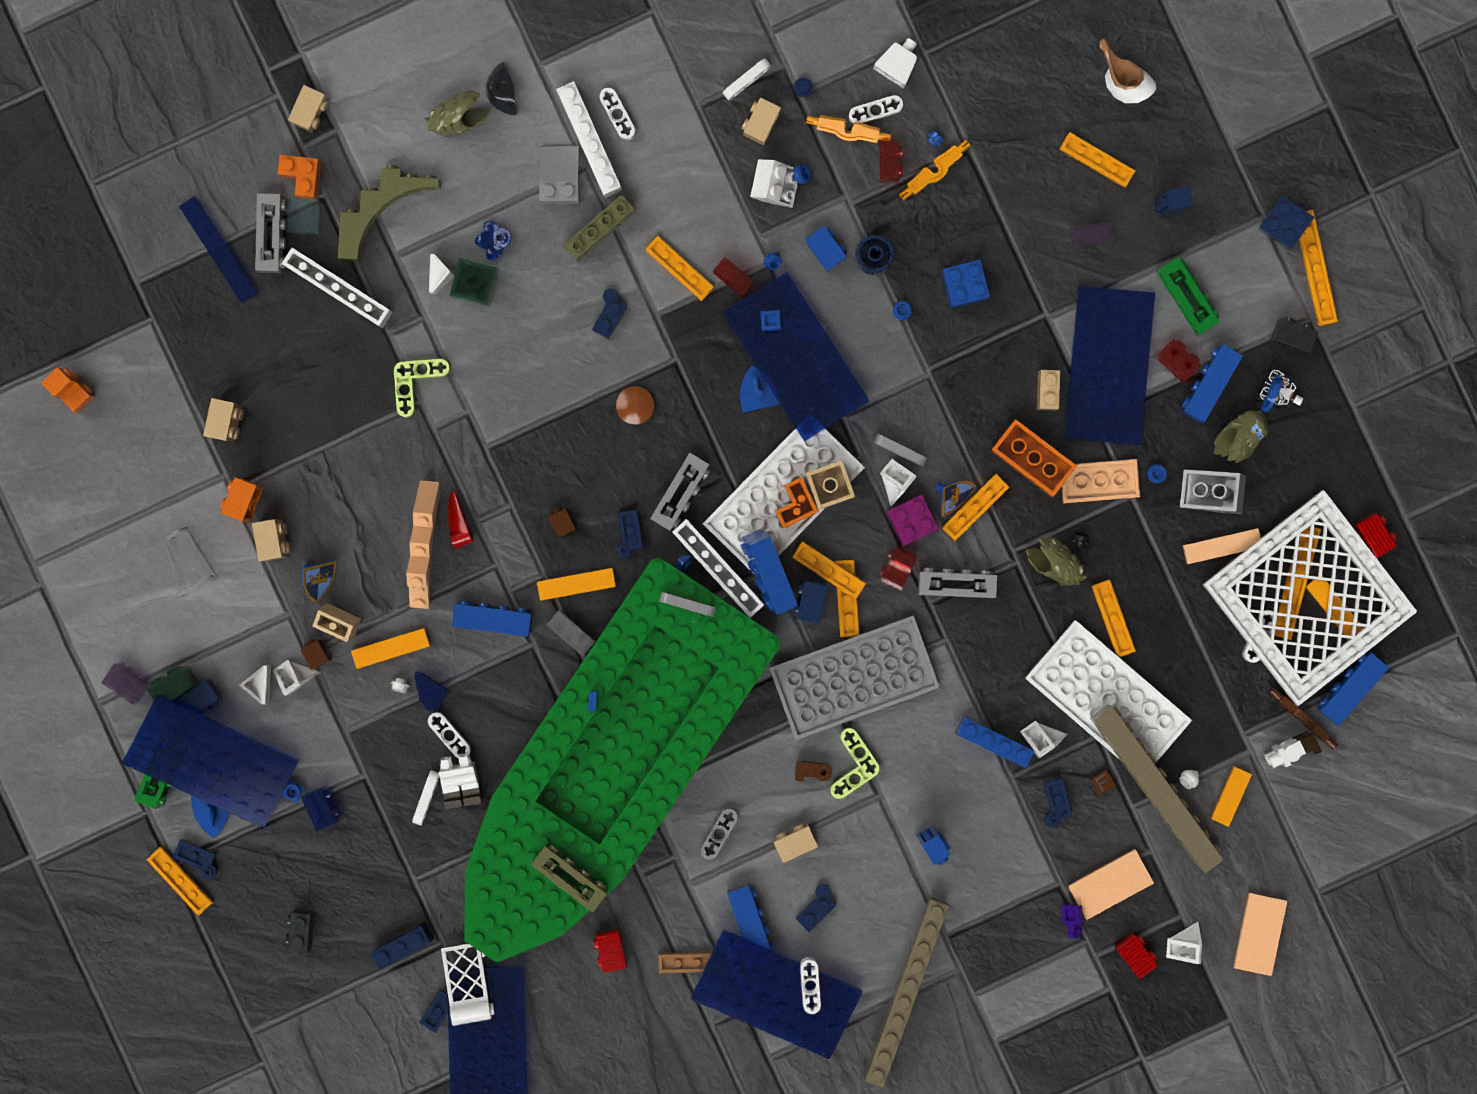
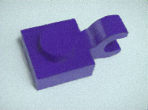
(1073, 918)

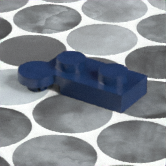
(610, 314)
(630, 533)
(1057, 802)
(196, 857)
(817, 908)
(436, 1012)

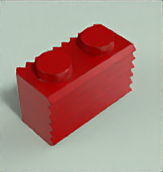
(1375, 534)
(610, 950)
(1136, 955)

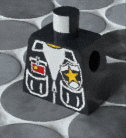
(1287, 391)

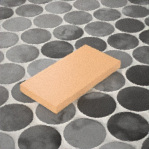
(1102, 481)
(1110, 884)
(1260, 934)

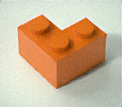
(305, 171)
(66, 386)
(801, 506)

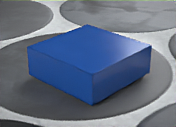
(770, 320)
(593, 700)

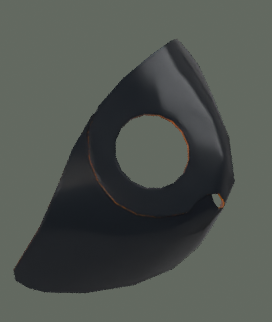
(502, 101)

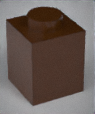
(562, 522)
(315, 654)

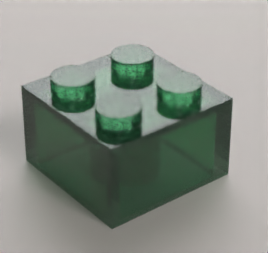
(474, 282)
(175, 684)

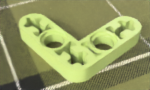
(408, 380)
(860, 769)

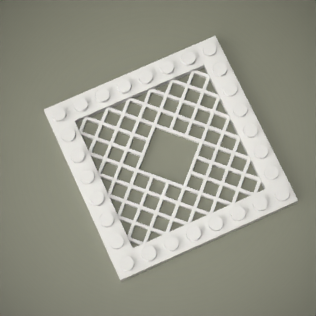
(1355, 549)

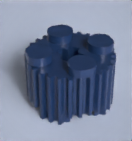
(878, 245)

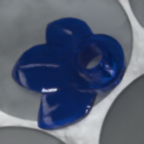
(490, 239)

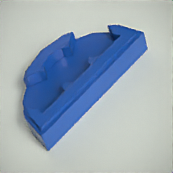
(1272, 394)

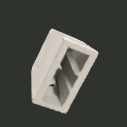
(897, 62)

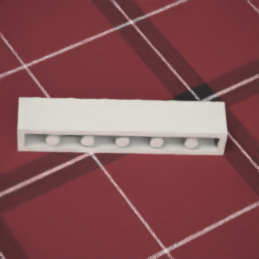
(589, 139)
(337, 287)
(718, 568)

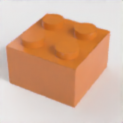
(241, 499)

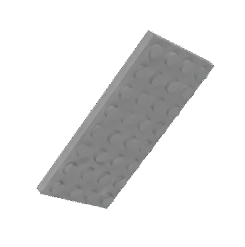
(854, 677)

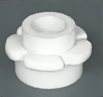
(400, 685)

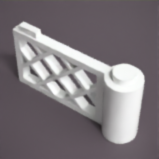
(471, 1009)

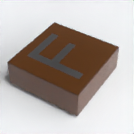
(1102, 782)

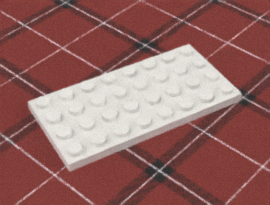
(763, 492)
(1087, 676)

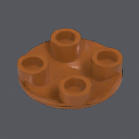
(635, 405)

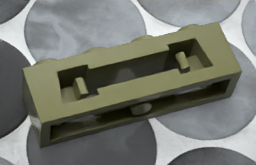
(599, 228)
(568, 865)

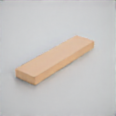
(1220, 546)

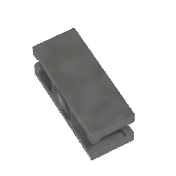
(571, 633)

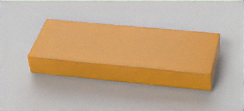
(1230, 796)

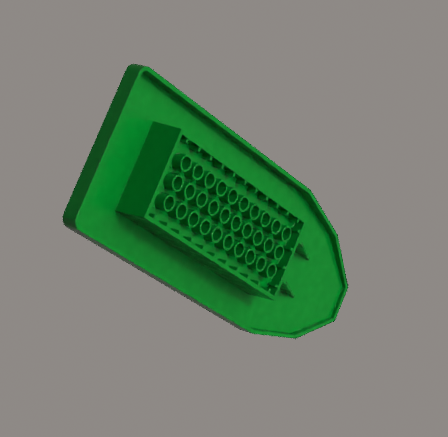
(611, 774)

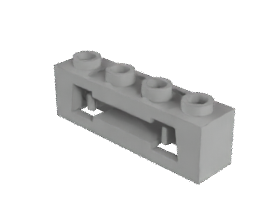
(264, 259)
(693, 488)
(925, 583)

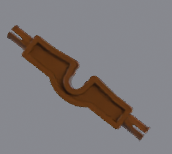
(1299, 714)

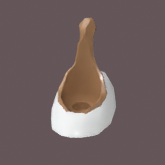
(1125, 73)

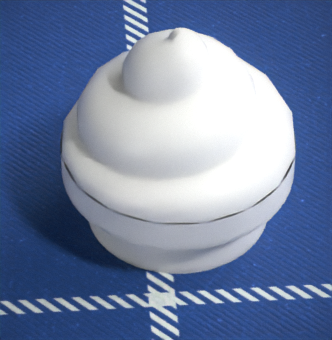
(1189, 779)

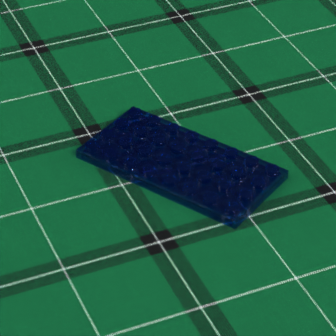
(798, 359)
(1109, 365)
(210, 761)
(767, 994)
(491, 1052)

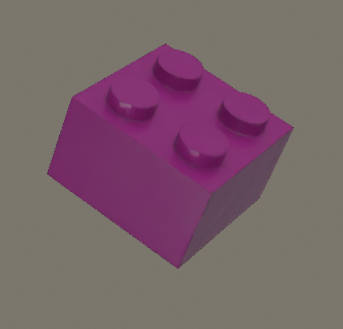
(912, 520)

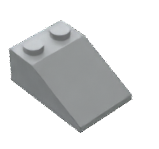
(559, 175)
(1213, 491)

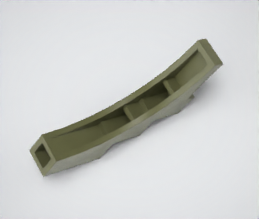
(393, 187)

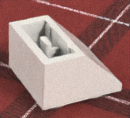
(774, 183)

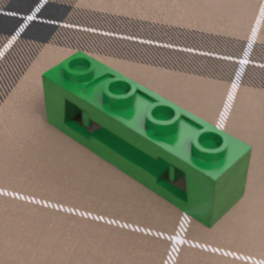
(1199, 298)
(150, 798)

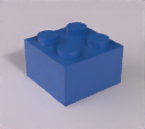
(965, 284)

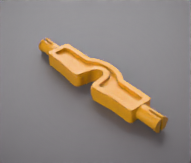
(838, 127)
(942, 163)

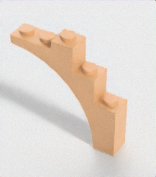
(421, 544)

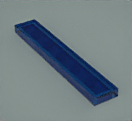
(218, 249)

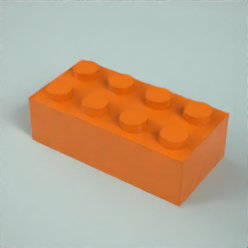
(1034, 458)

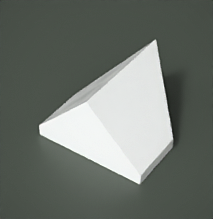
(439, 275)
(896, 480)
(293, 676)
(259, 684)
(1042, 738)
(1186, 945)

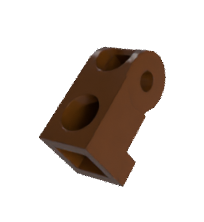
(812, 769)

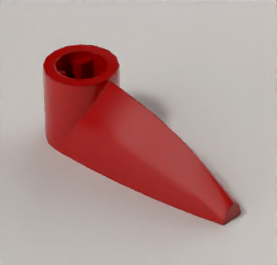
(458, 526)

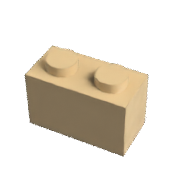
(308, 109)
(762, 121)
(1048, 390)
(336, 622)
(795, 843)

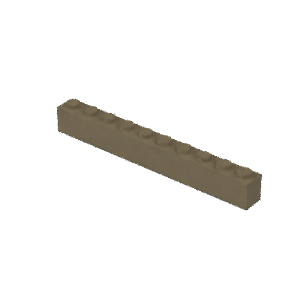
(1156, 788)
(906, 991)

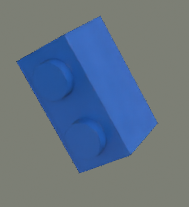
(826, 248)

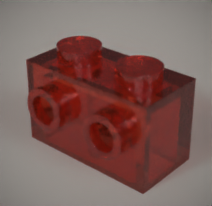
(888, 160)
(1178, 360)

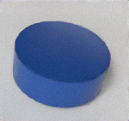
(802, 173)

